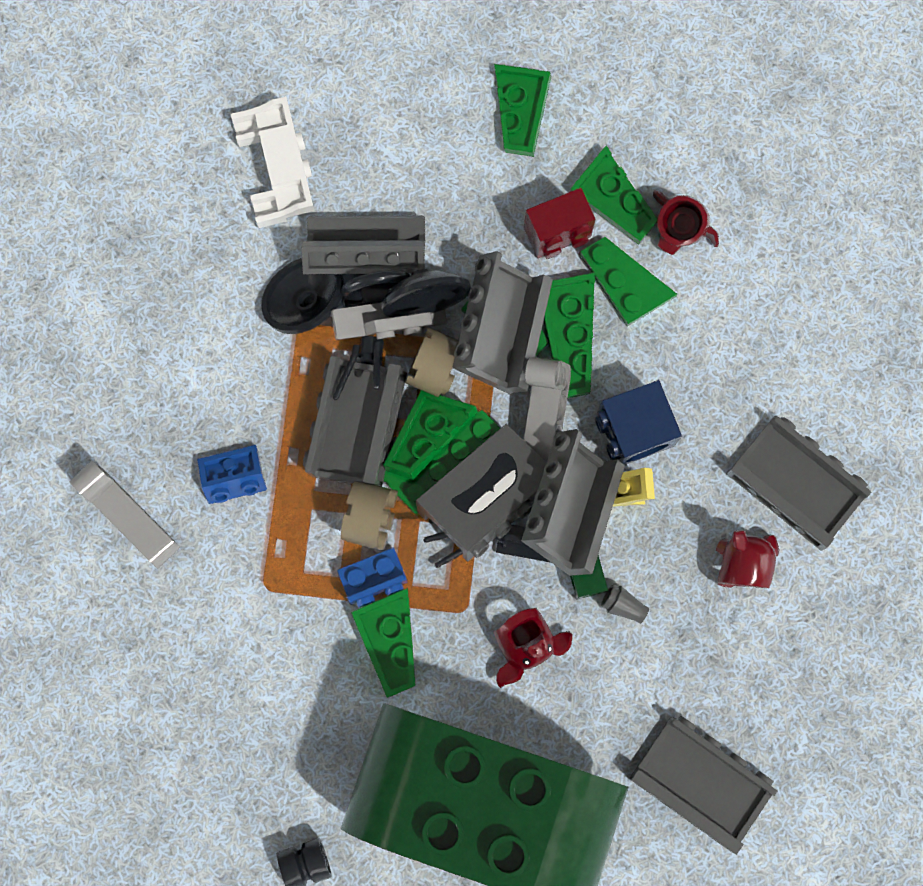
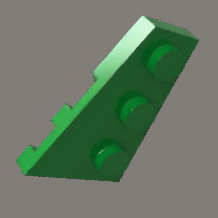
(522, 105)

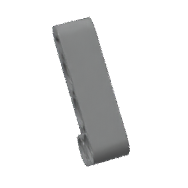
(547, 402)
(124, 513)

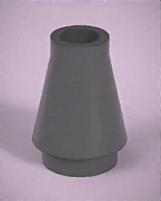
(623, 604)

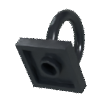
(370, 287)

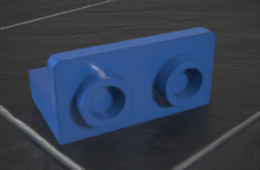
(231, 474)
(373, 576)

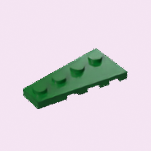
(465, 442)

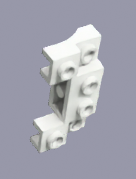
(281, 147)

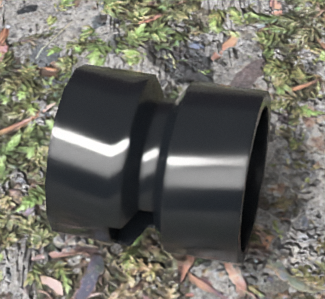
(304, 864)

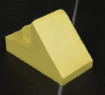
(635, 487)

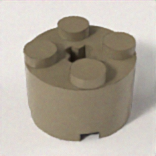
(433, 364)
(368, 515)

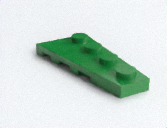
(570, 328)

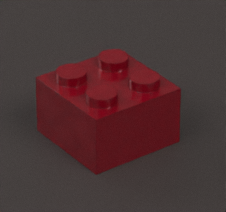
(559, 224)

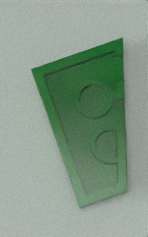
(615, 197)
(625, 282)
(426, 432)
(388, 640)

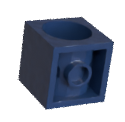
(638, 423)

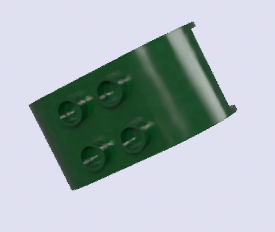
(481, 806)

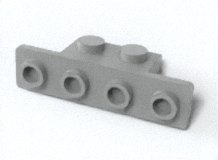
(370, 320)

